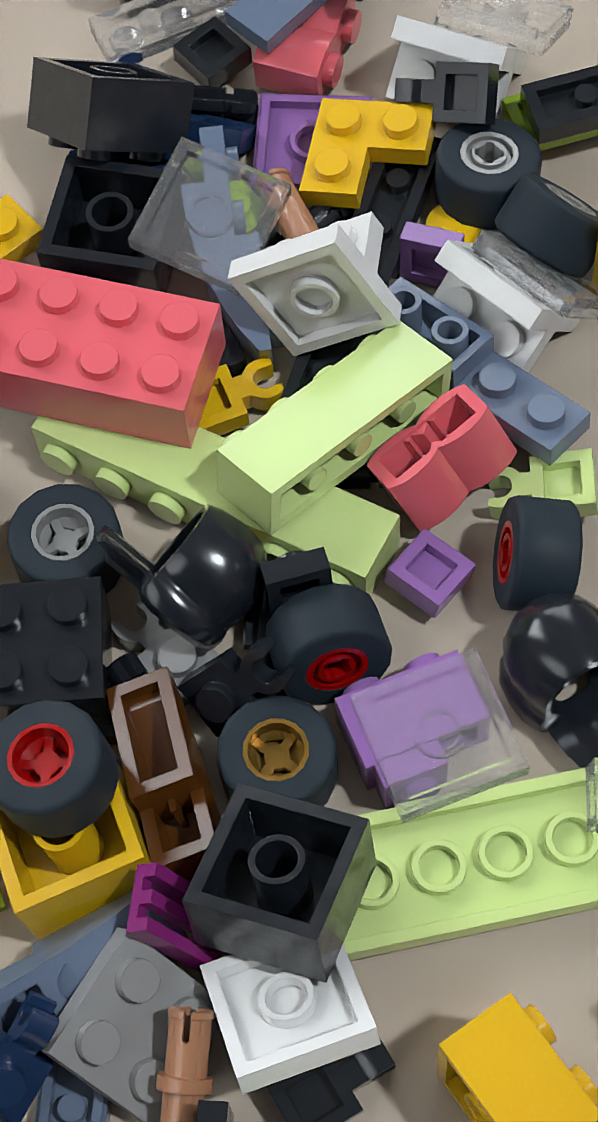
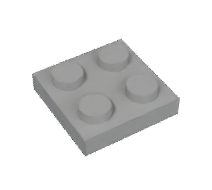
(119, 1023)

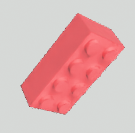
(106, 353)

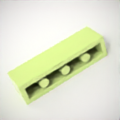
(330, 426)

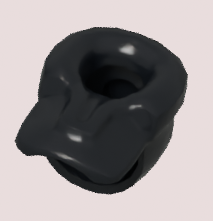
(200, 579)
(542, 654)

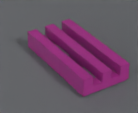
(162, 893)

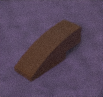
(164, 770)

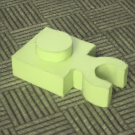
(568, 478)

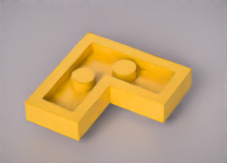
(352, 136)

